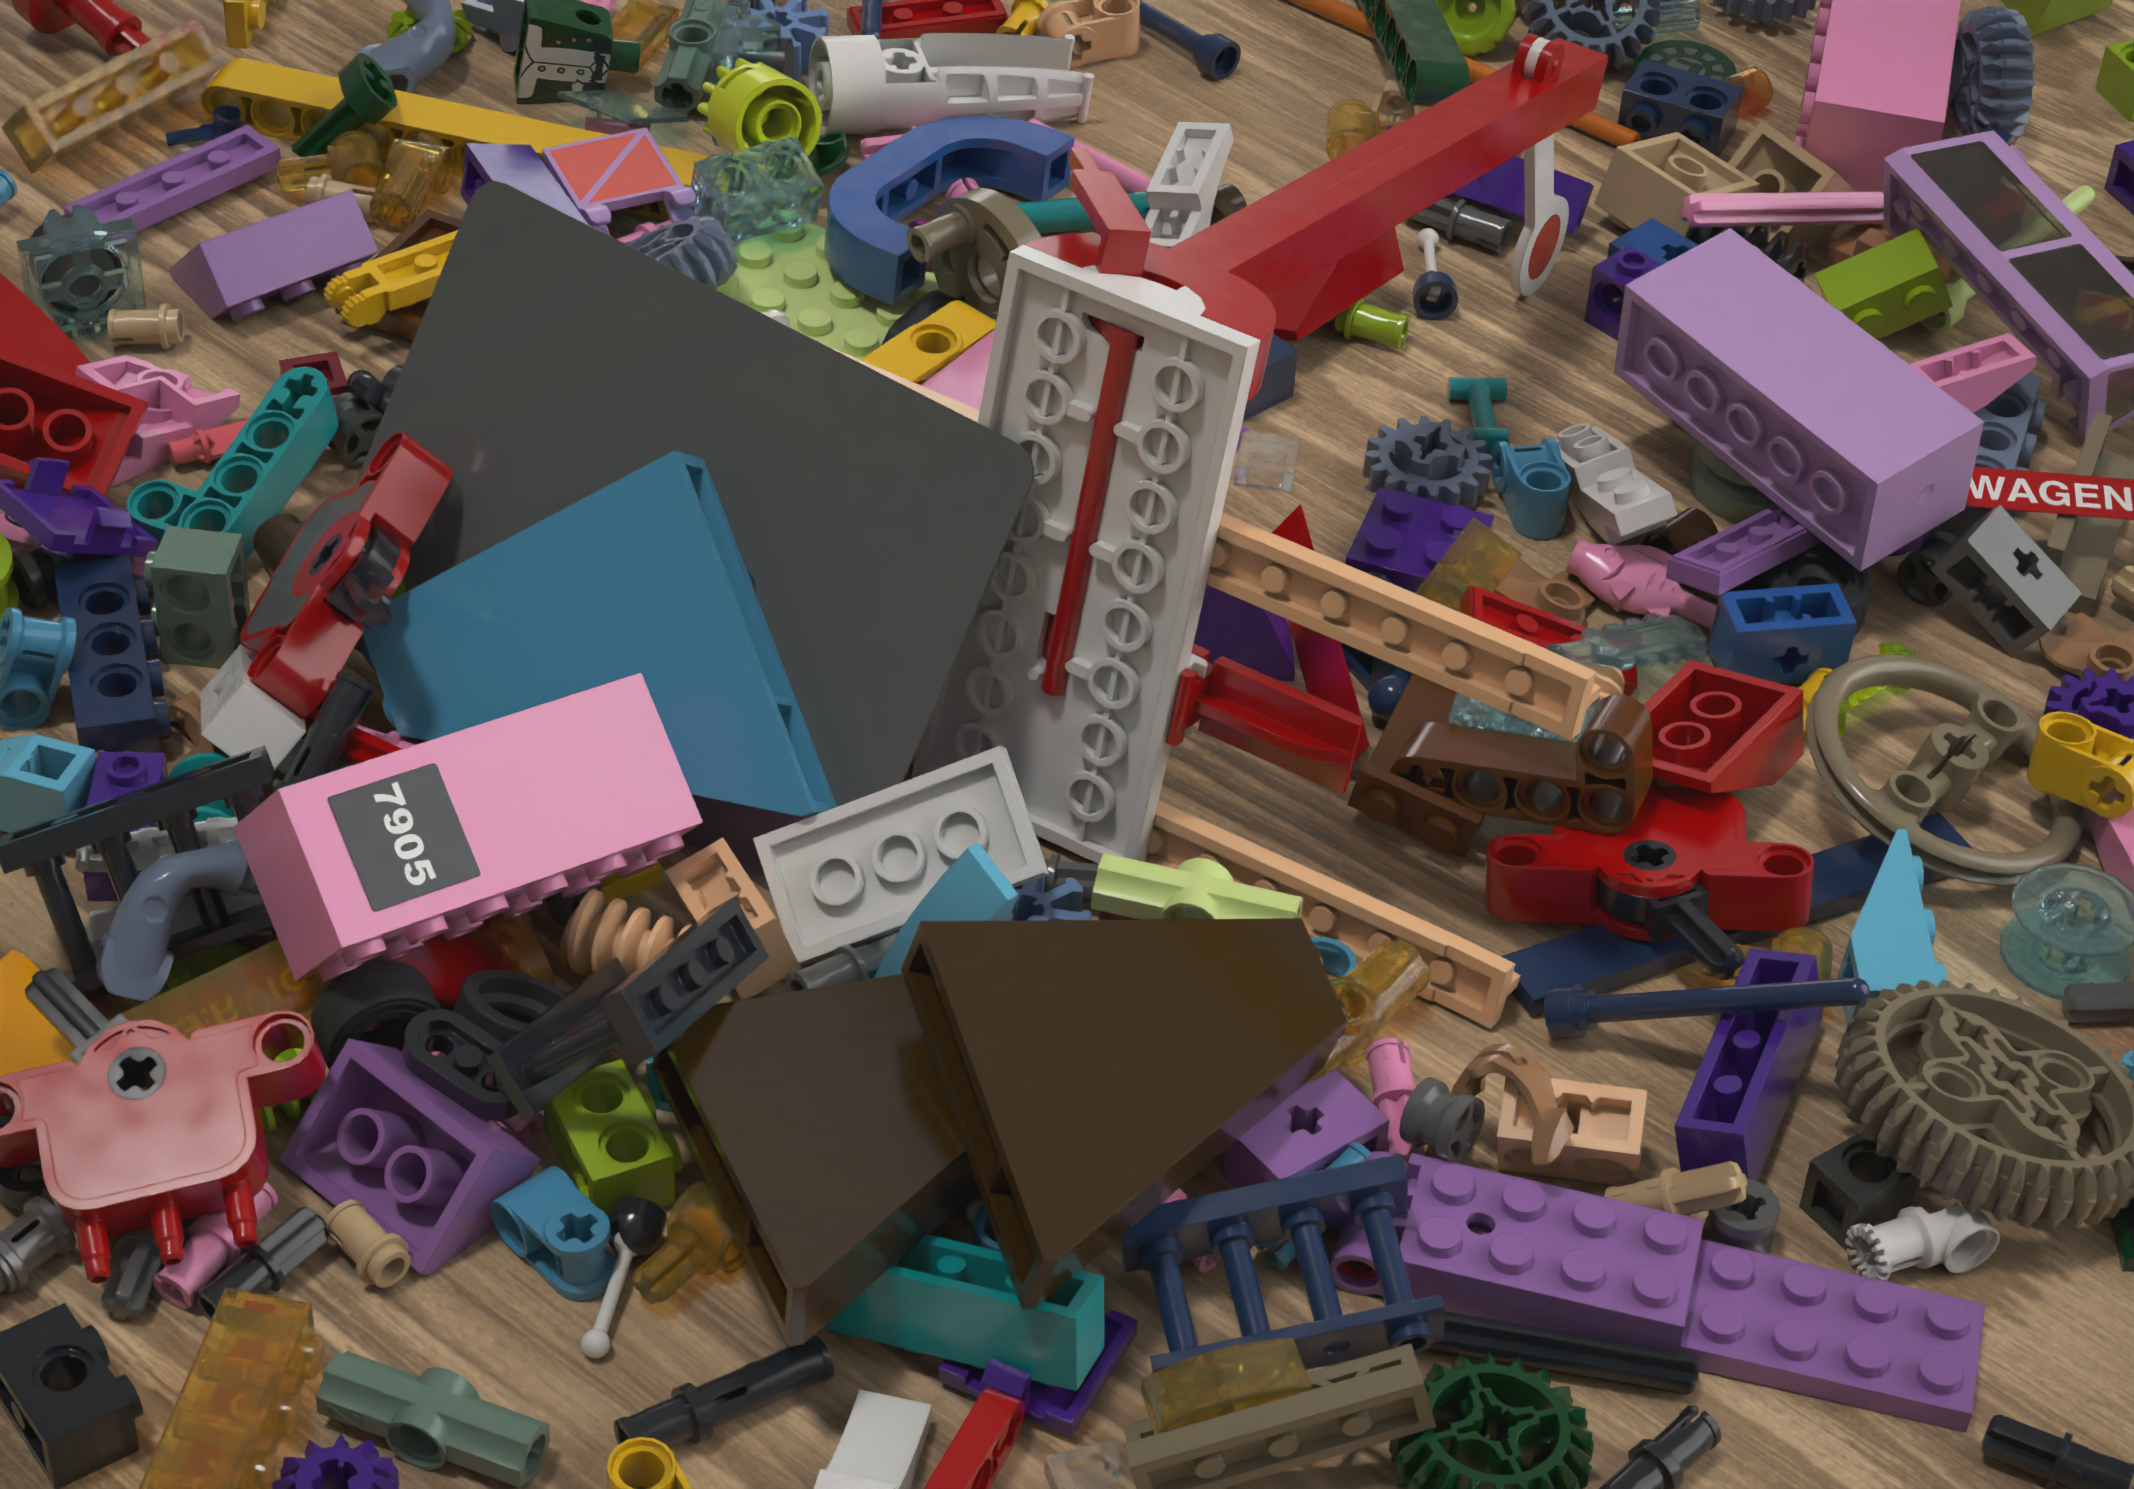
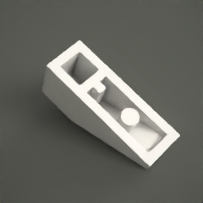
(244, 717)

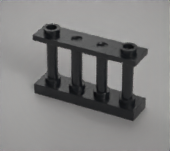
(107, 831)
(636, 1010)

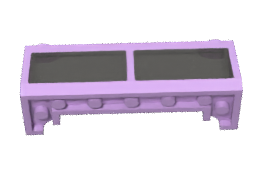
(2025, 262)

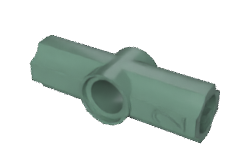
(689, 56)
(433, 1418)

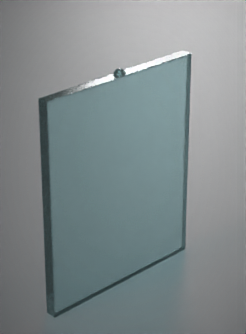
(622, 106)

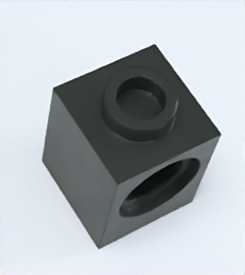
(1854, 1187)

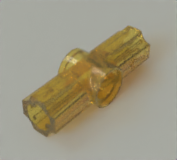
(1373, 997)

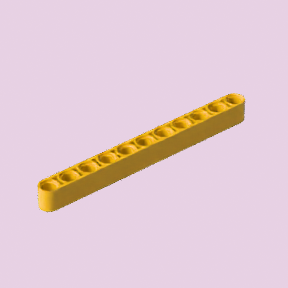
(291, 101)

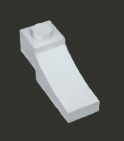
(1187, 181)
(878, 1444)

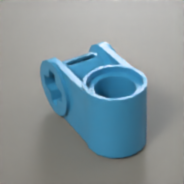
(1532, 486)
(32, 666)
(557, 1233)

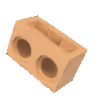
(716, 877)
(1604, 1138)

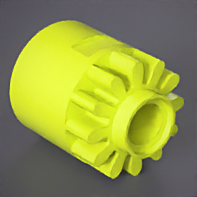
(759, 106)

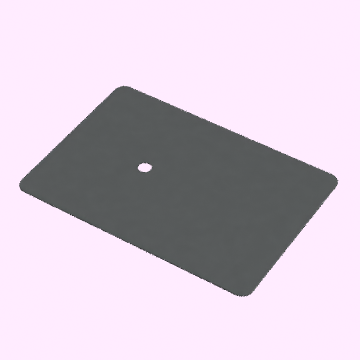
(848, 494)

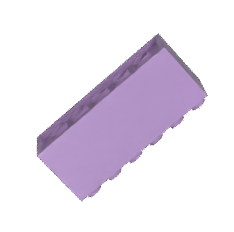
(1797, 398)

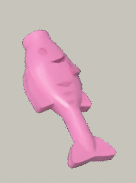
(1636, 581)

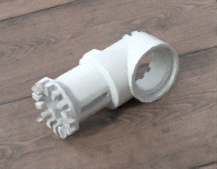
(1924, 1240)

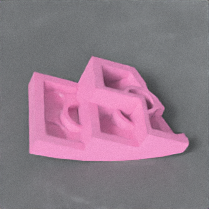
(172, 408)

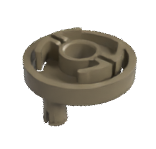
(972, 245)

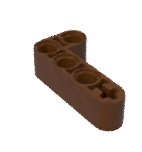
(1540, 779)

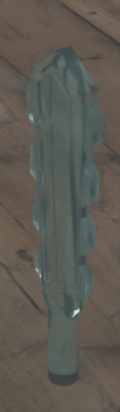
(1637, 642)

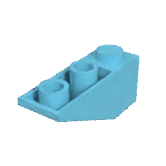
(42, 779)
(1894, 929)

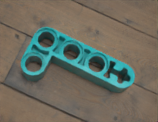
(255, 471)

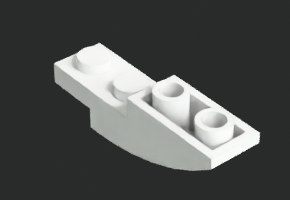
(1609, 488)

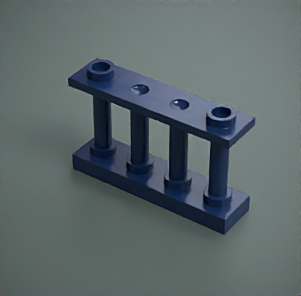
(1297, 1211)

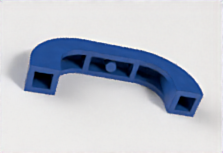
(870, 199)

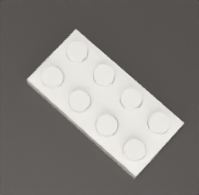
(875, 858)

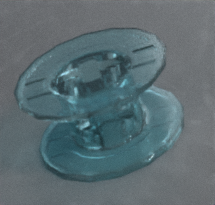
(2047, 936)

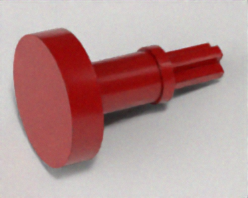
(104, 20)

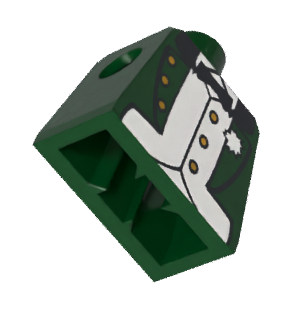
(567, 49)

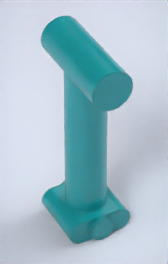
(1480, 394)

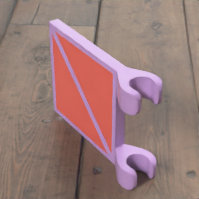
(617, 175)

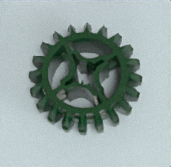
(1497, 1430)

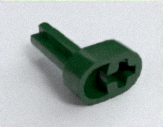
(366, 98)

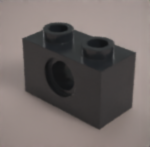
(66, 1396)

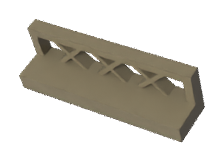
(2083, 543)
(1343, 1412)

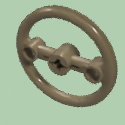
(1940, 769)

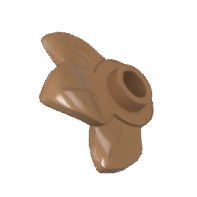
(1559, 596)
(2090, 647)

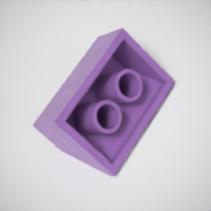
(276, 257)
(405, 1154)

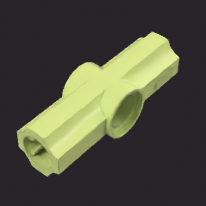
(1192, 891)

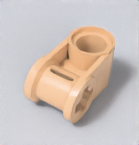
(1100, 28)

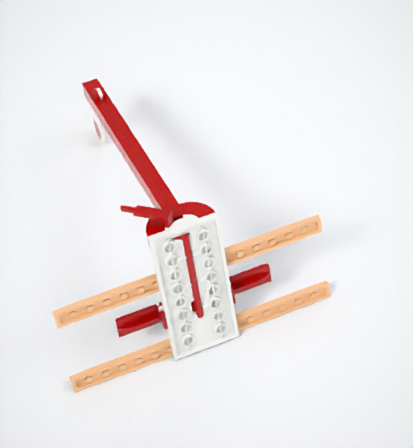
(1131, 397)

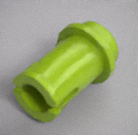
(1374, 324)

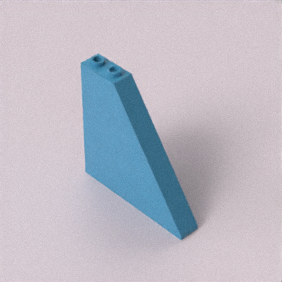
(602, 593)

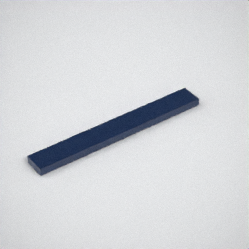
(1609, 961)

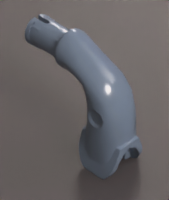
(421, 48)
(134, 952)

